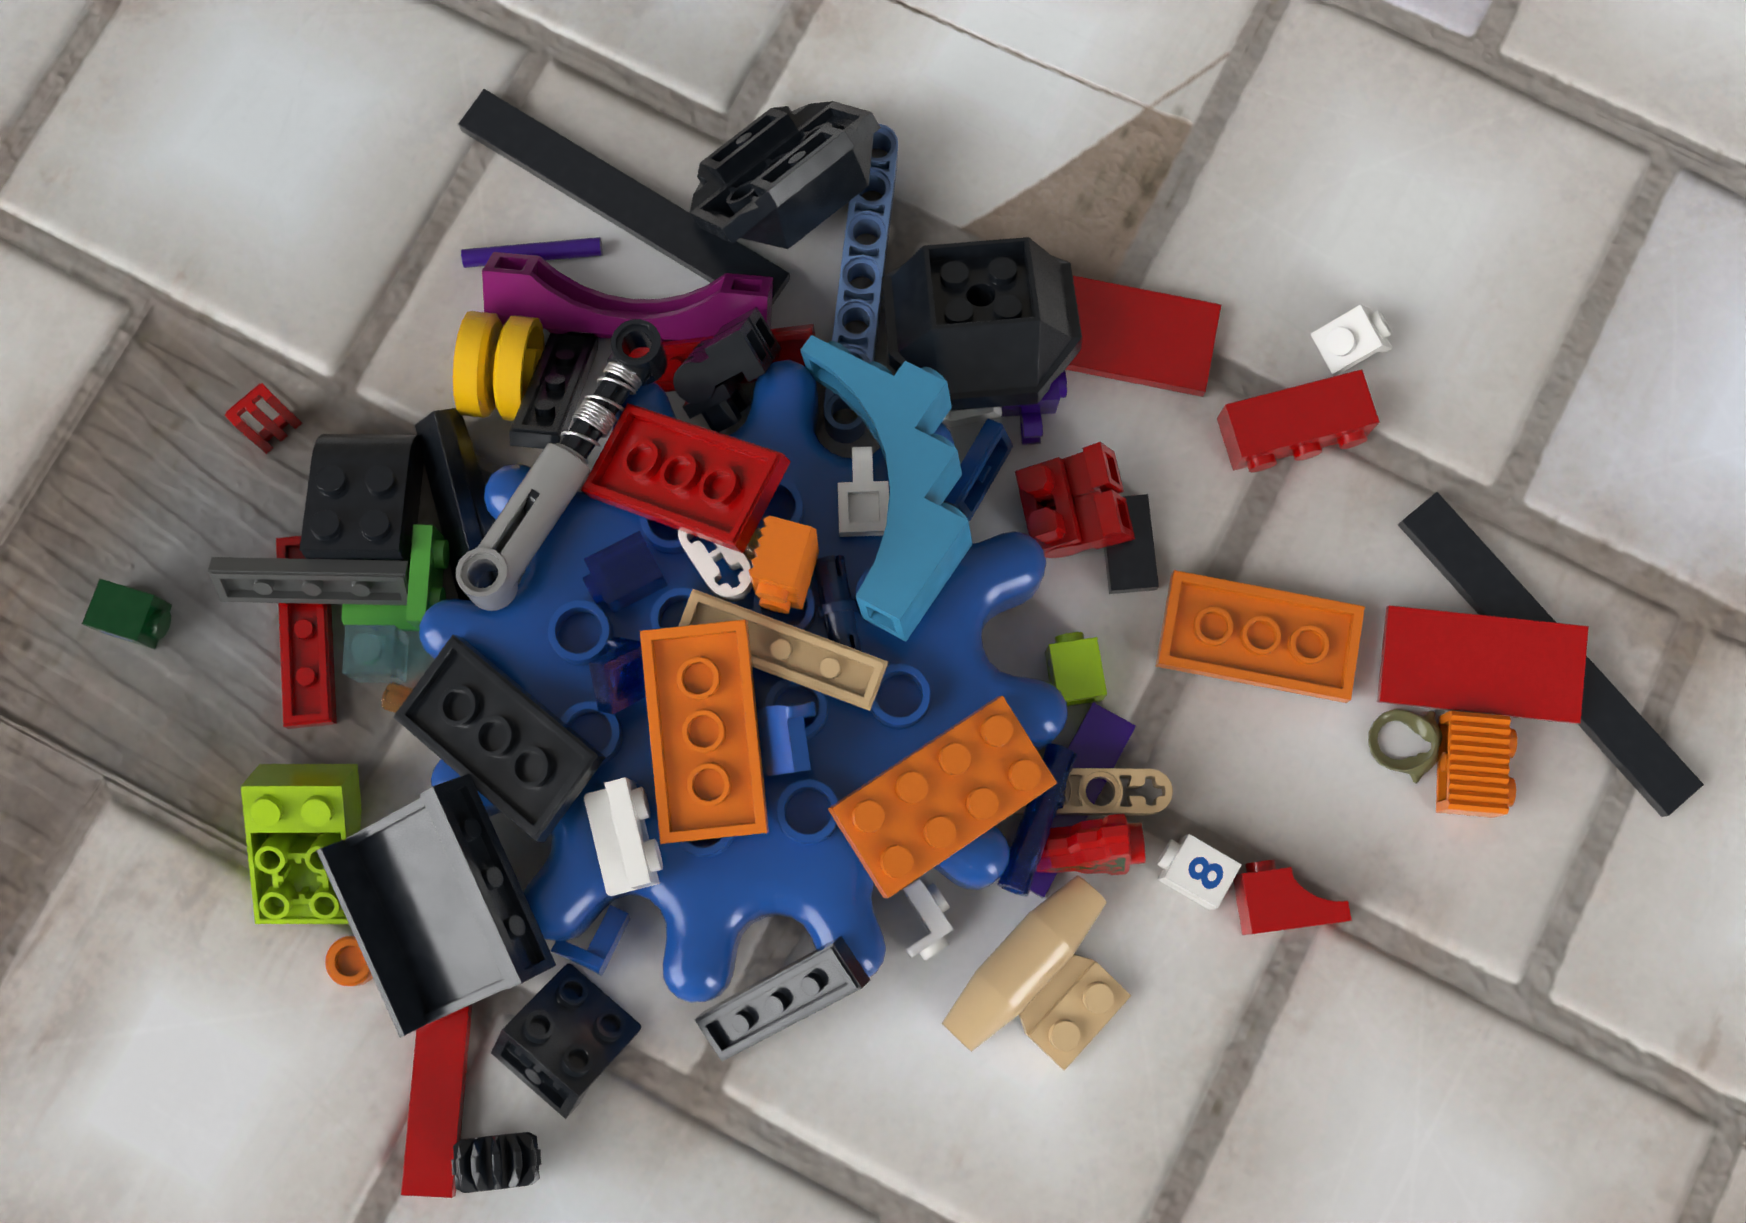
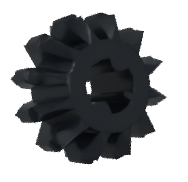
(496, 1162)

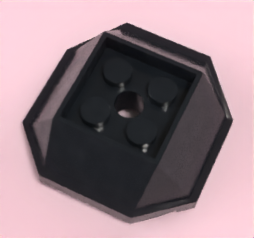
(785, 173)
(986, 318)

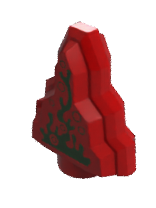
(1094, 847)

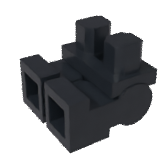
(716, 366)

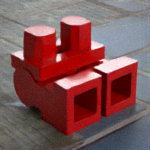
(1075, 502)

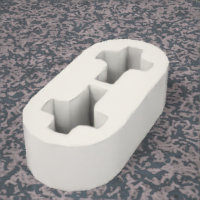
(709, 571)

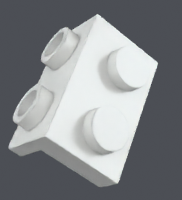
(621, 837)

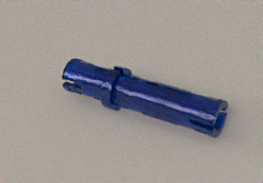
(1036, 824)

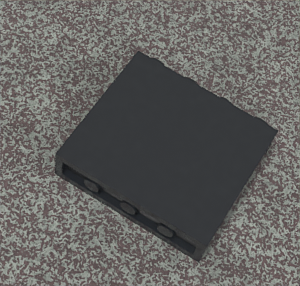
(436, 906)

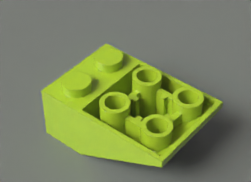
(288, 818)

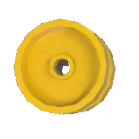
(494, 363)

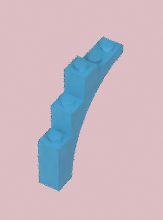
(922, 534)

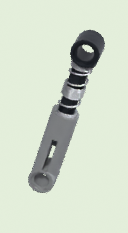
(559, 471)

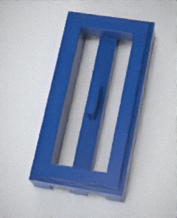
(980, 468)

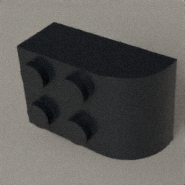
(362, 497)

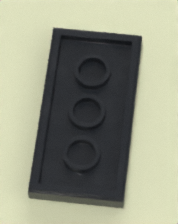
(500, 736)

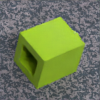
(1076, 668)

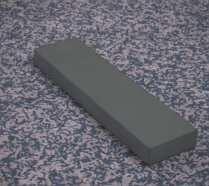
(310, 580)

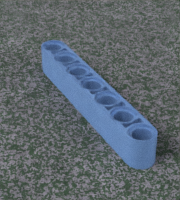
(867, 262)

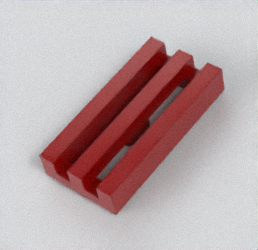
(271, 427)

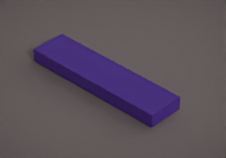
(1097, 745)

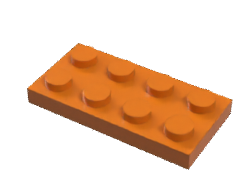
(1260, 636)
(704, 731)
(942, 796)

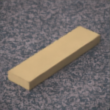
(796, 652)

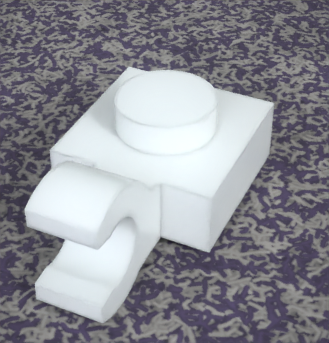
(863, 501)

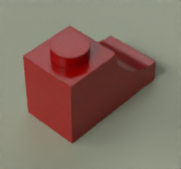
(1275, 901)

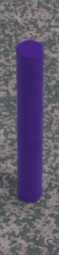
(547, 250)

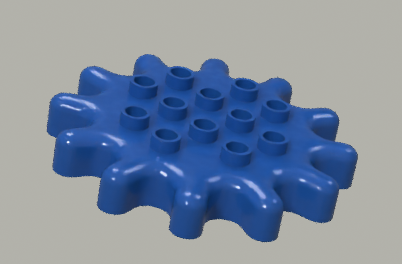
(804, 862)

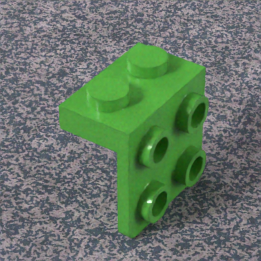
(428, 560)

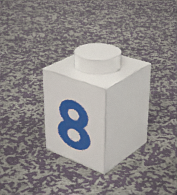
(1197, 871)

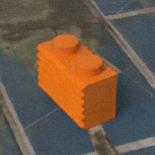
(784, 564)
(1475, 764)

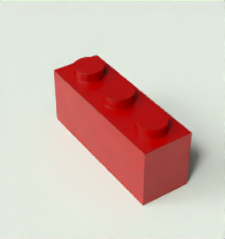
(1298, 421)

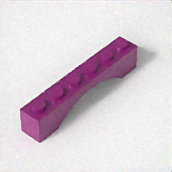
(536, 289)

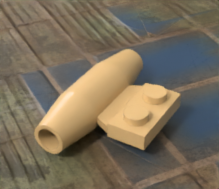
(1039, 977)

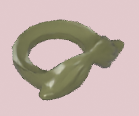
(1421, 725)

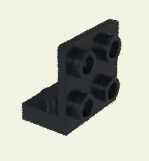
(565, 1039)

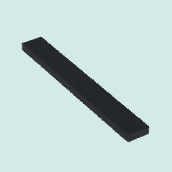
(611, 193)
(1605, 712)

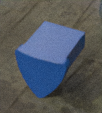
(784, 738)
(602, 945)

